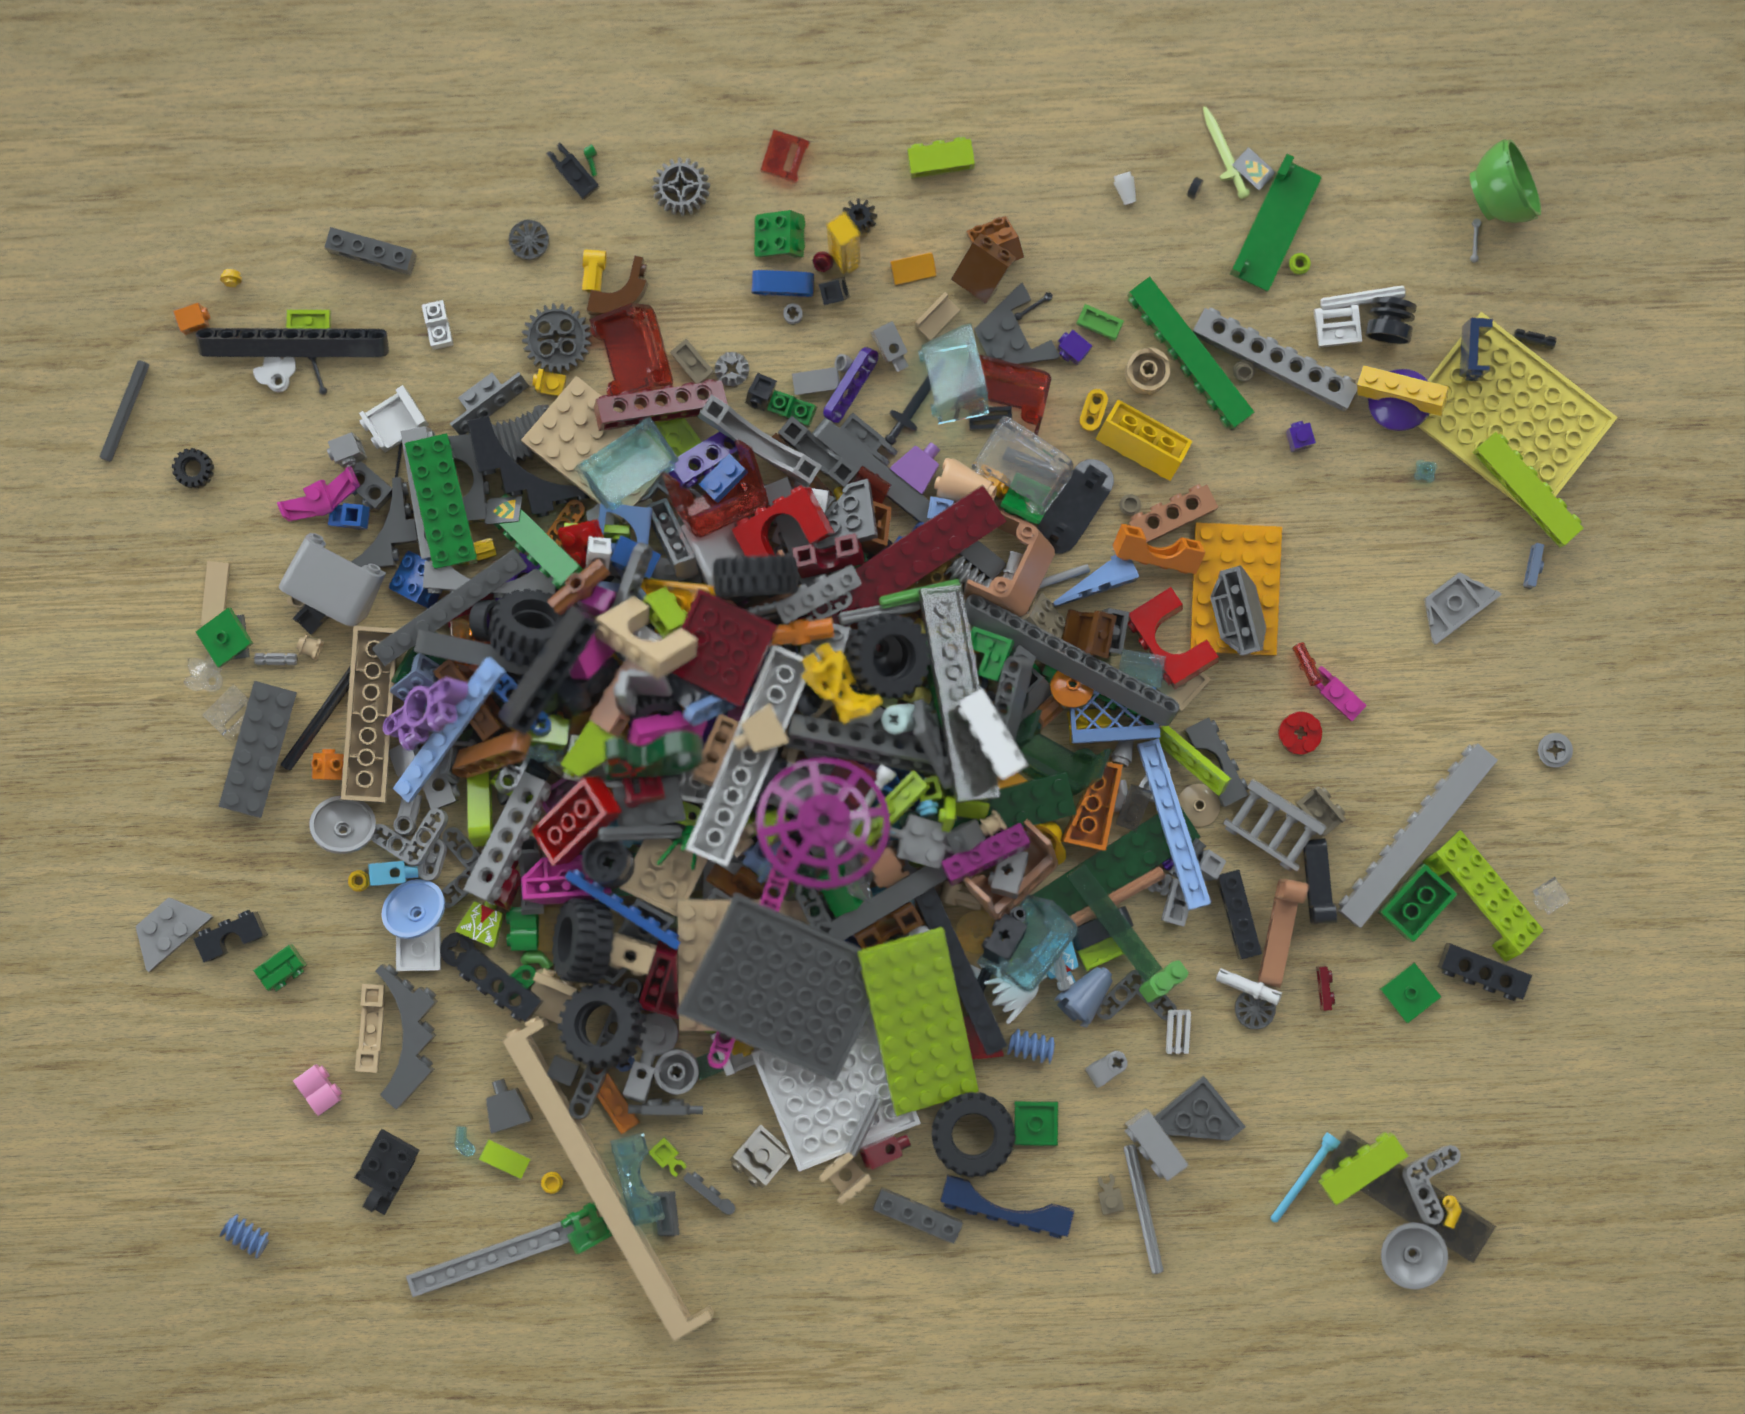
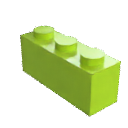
(940, 157)

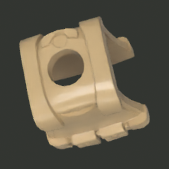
(847, 1188)

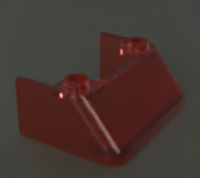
(1017, 387)
(704, 514)

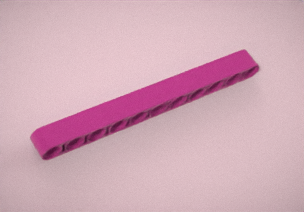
(774, 903)

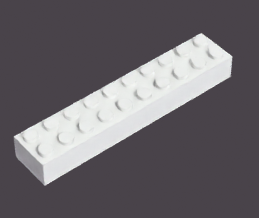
(744, 770)

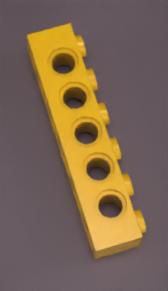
(844, 243)

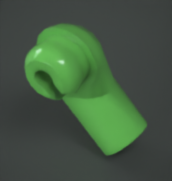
(536, 956)

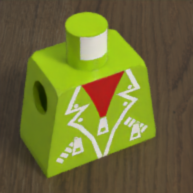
(482, 923)

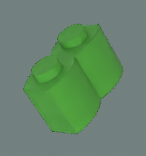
(1163, 981)

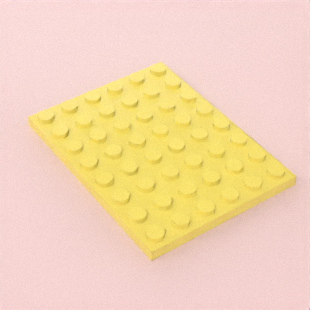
(1524, 401)

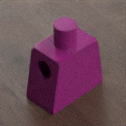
(599, 601)

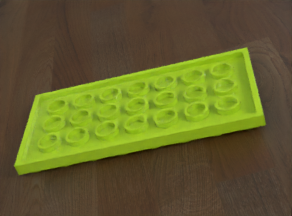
(918, 1021)

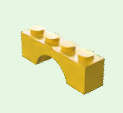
(1423, 394)

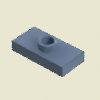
(1534, 565)

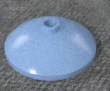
(408, 902)

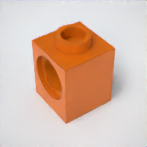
(192, 318)

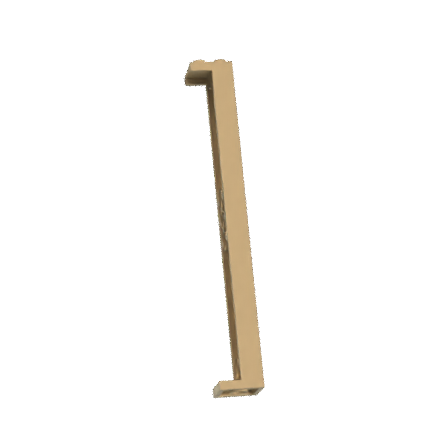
(600, 1183)

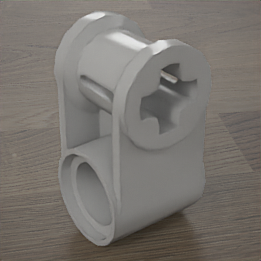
(1103, 1070)

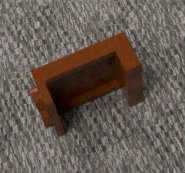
(983, 268)
(1090, 631)

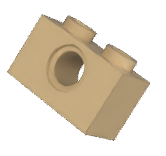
(643, 950)

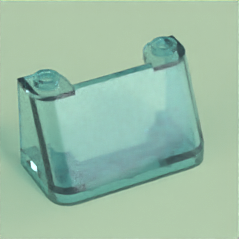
(955, 375)
(627, 464)
(1045, 940)

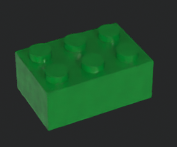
(1417, 903)

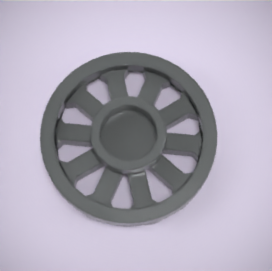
(529, 239)
(1255, 1010)

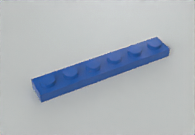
(630, 913)

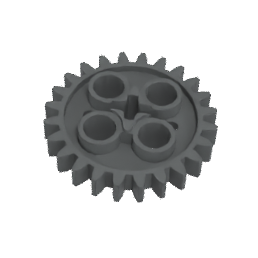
(556, 318)

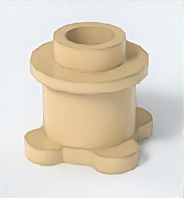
(310, 646)
(992, 824)

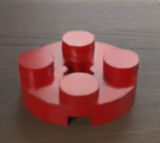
(1290, 740)

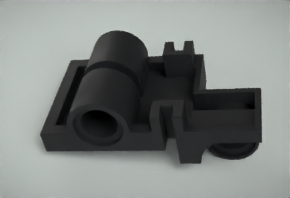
(385, 1170)

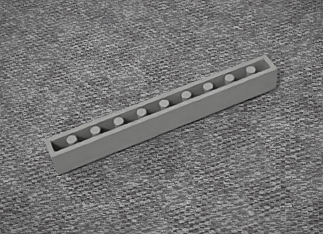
(1417, 835)

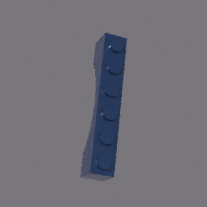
(1049, 1218)

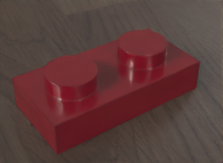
(1324, 978)

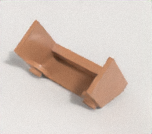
(1018, 593)
(1040, 865)

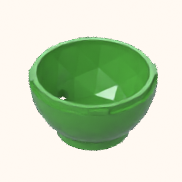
(1505, 185)

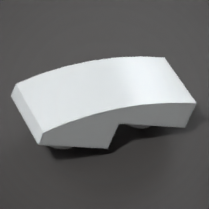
(437, 324)

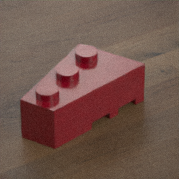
(662, 983)

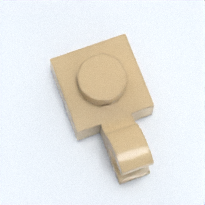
(745, 840)

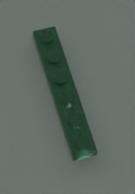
(1114, 922)

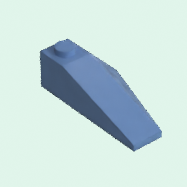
(1109, 576)

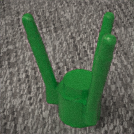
(684, 839)

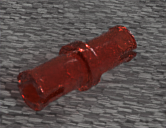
(1307, 664)

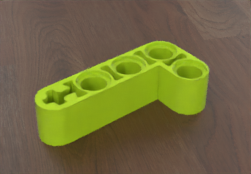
(480, 808)

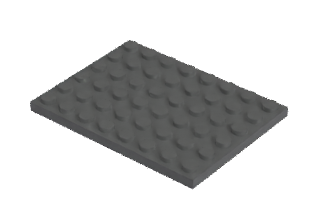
(780, 988)

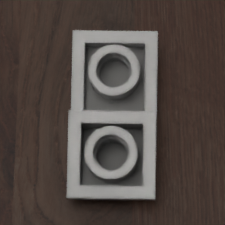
(816, 380)

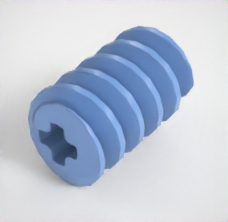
(1031, 1046)
(245, 1235)

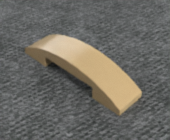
(370, 1028)

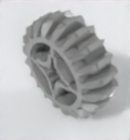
(680, 168)

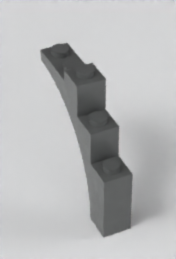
(396, 530)
(413, 1006)

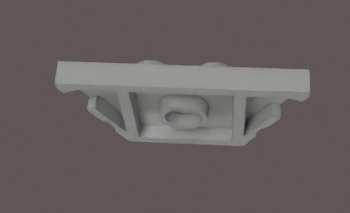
(1455, 604)
(168, 929)

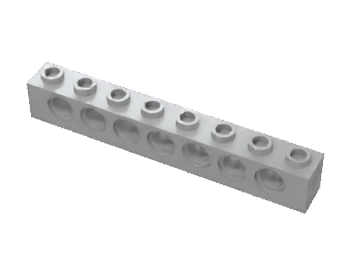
(1281, 370)

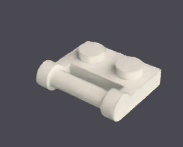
(1341, 332)

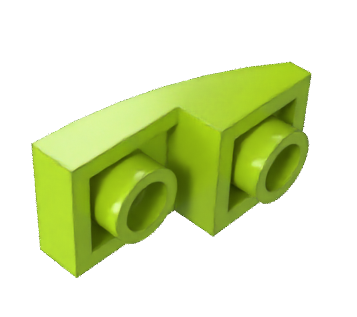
(504, 1159)

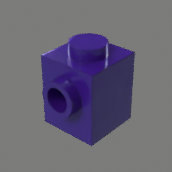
(1073, 347)
(1300, 436)

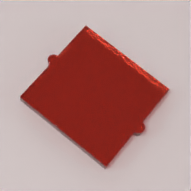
(879, 486)

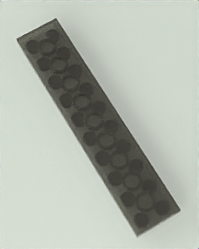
(955, 680)

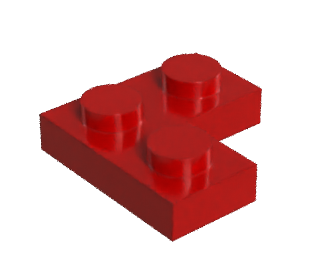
(576, 538)

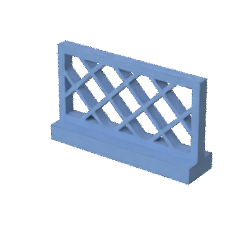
(1110, 734)

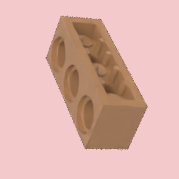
(716, 750)

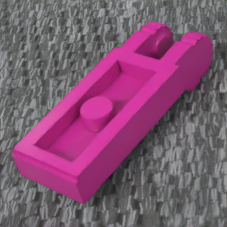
(1340, 696)

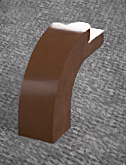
(632, 292)

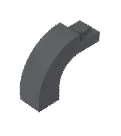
(530, 854)

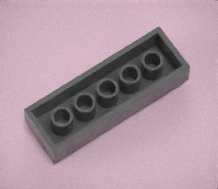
(257, 749)

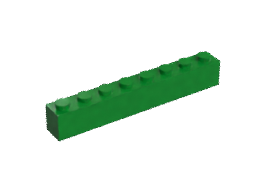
(1190, 353)

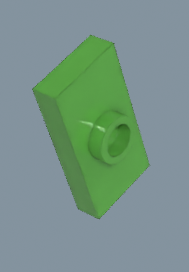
(1099, 322)

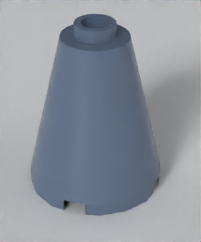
(1085, 996)

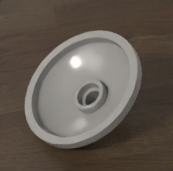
(342, 815)
(1423, 1267)

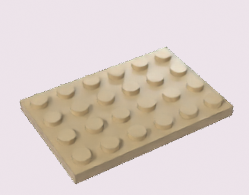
(571, 434)

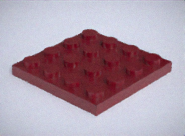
(728, 646)

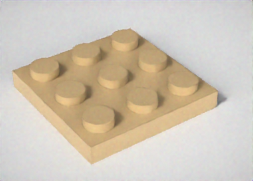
(667, 882)

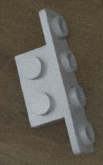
(817, 594)

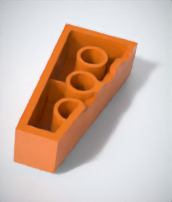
(1095, 811)

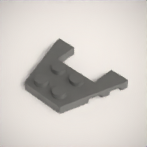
(1003, 337)
(931, 734)

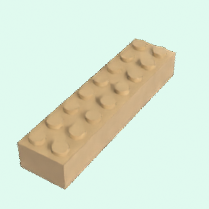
(368, 707)

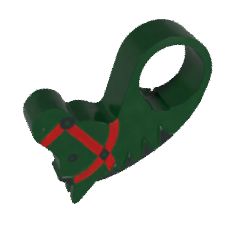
(663, 757)

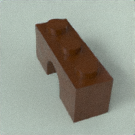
(898, 921)

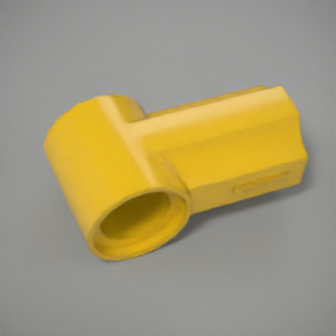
(593, 263)
(484, 550)

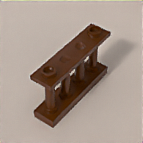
(486, 719)

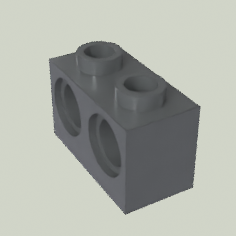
(371, 483)

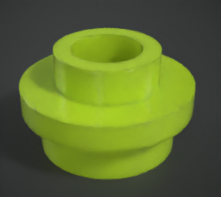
(1299, 257)

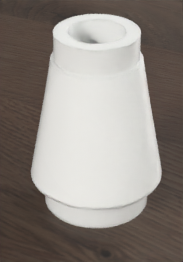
(1126, 187)

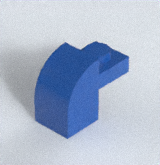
(350, 516)

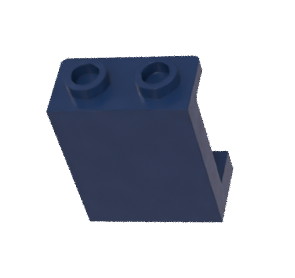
(1469, 348)

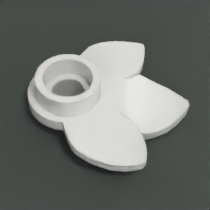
(273, 369)

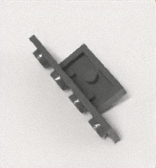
(487, 398)

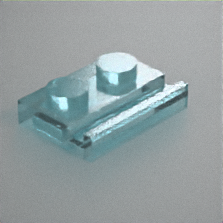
(1143, 667)

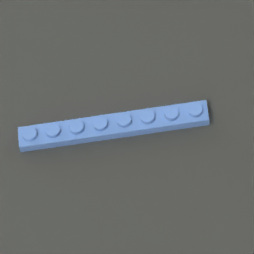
(440, 742)
(1173, 824)

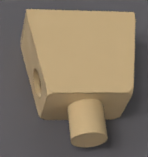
(761, 731)

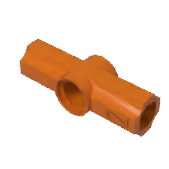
(803, 631)

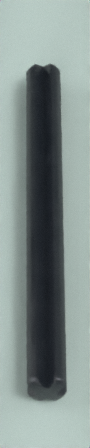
(317, 722)

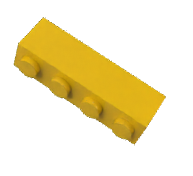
(1144, 440)

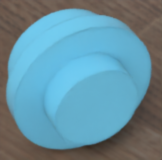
(927, 808)

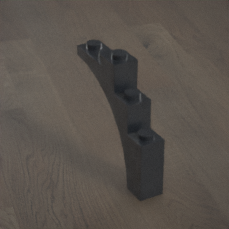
(491, 455)
(574, 693)

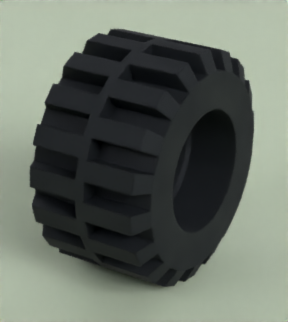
(649, 703)

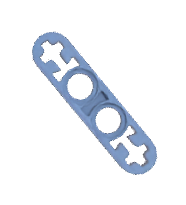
(709, 708)

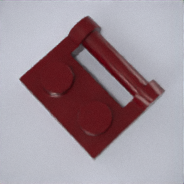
(650, 788)

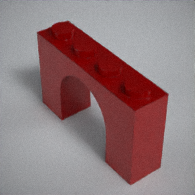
(801, 504)
(1177, 667)

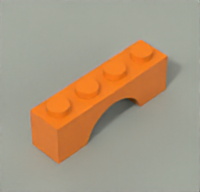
(1183, 555)

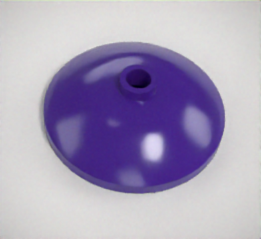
(1397, 413)

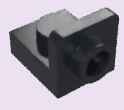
(760, 391)

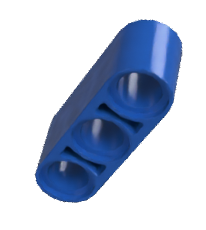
(782, 283)

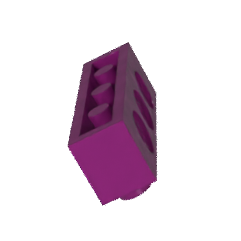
(986, 854)

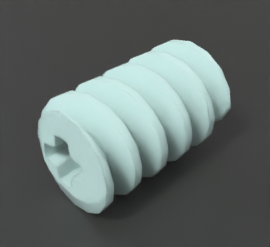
(899, 718)

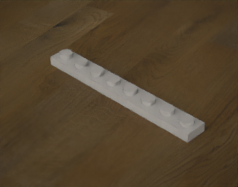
(488, 1258)

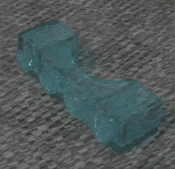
(641, 1204)

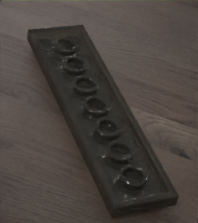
(1391, 1191)

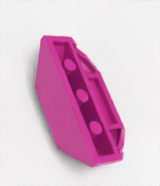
(547, 883)

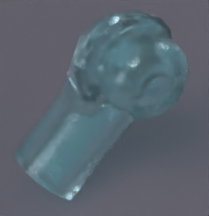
(462, 1144)

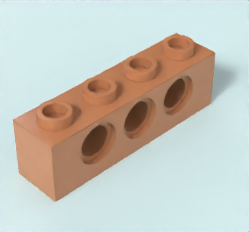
(1198, 493)

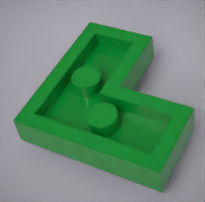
(996, 651)

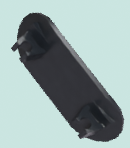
(1076, 505)

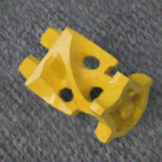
(830, 670)

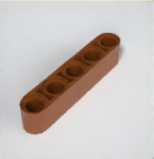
(492, 754)

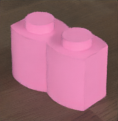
(318, 1089)

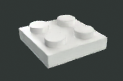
(419, 952)

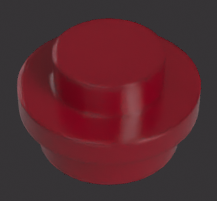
(822, 261)

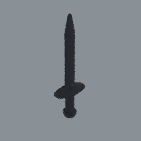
(904, 419)

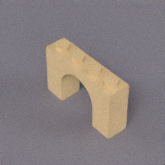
(653, 656)

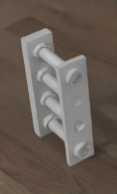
(1293, 815)

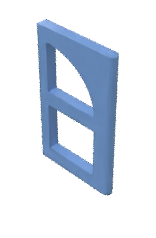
(639, 520)

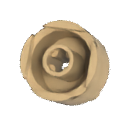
(1142, 360)

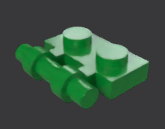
(589, 1234)

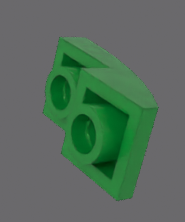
(787, 406)

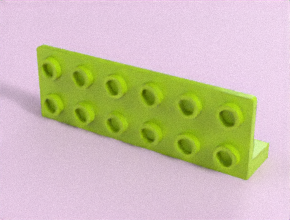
(1488, 893)

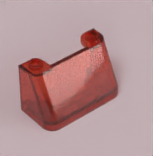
(633, 349)

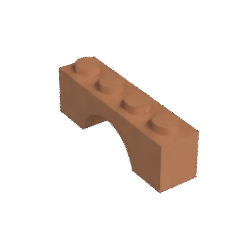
(609, 713)

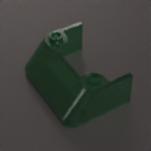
(1048, 757)

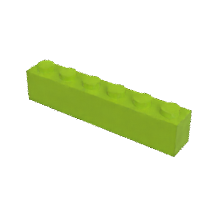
(1528, 490)

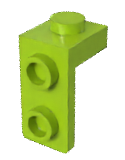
(968, 809)

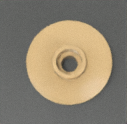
(1211, 804)

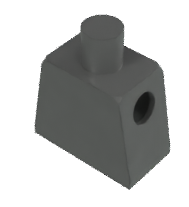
(506, 1107)

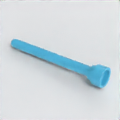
(1328, 1144)

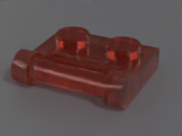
(778, 152)

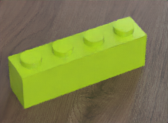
(1363, 1168)

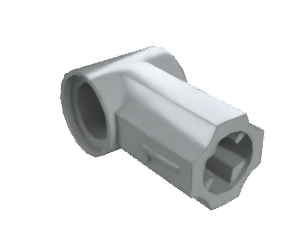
(409, 812)

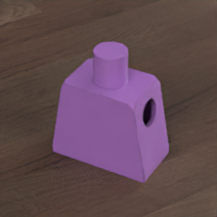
(917, 467)

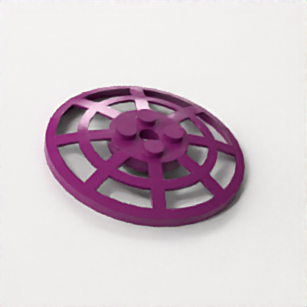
(819, 835)

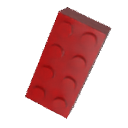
(576, 820)

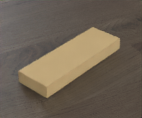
(215, 590)

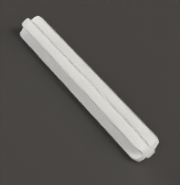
(1360, 297)

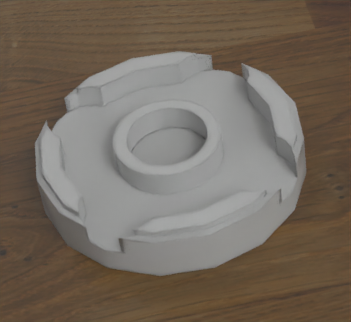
(660, 1034)

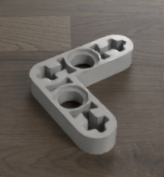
(410, 846)
(1421, 1180)

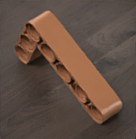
(1280, 930)

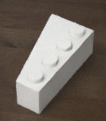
(993, 734)

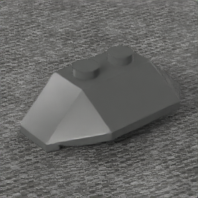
(1238, 611)

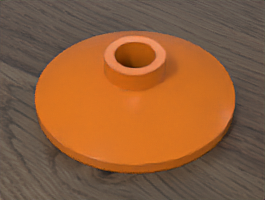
(1069, 696)

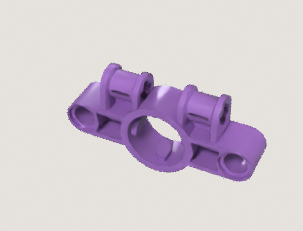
(410, 724)

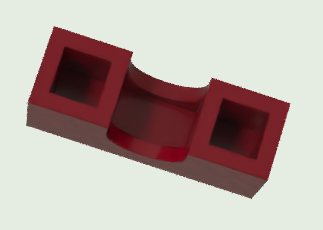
(816, 561)

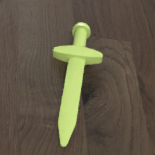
(1231, 173)

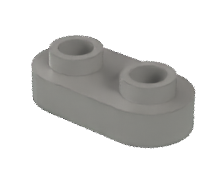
(435, 860)

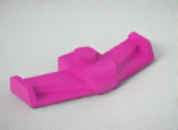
(320, 498)

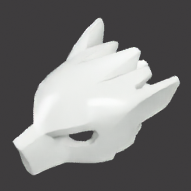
(1011, 997)

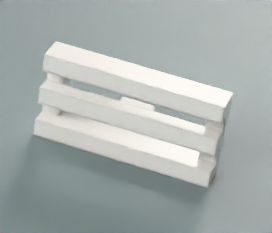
(1186, 1035)

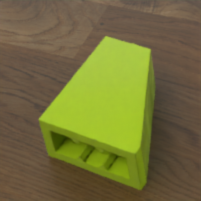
(587, 751)

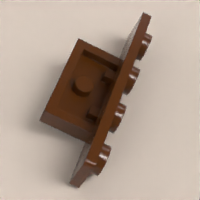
(742, 882)

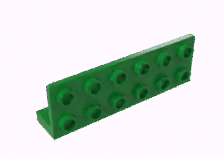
(1276, 224)
(440, 501)

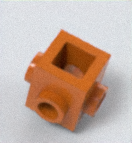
(327, 765)

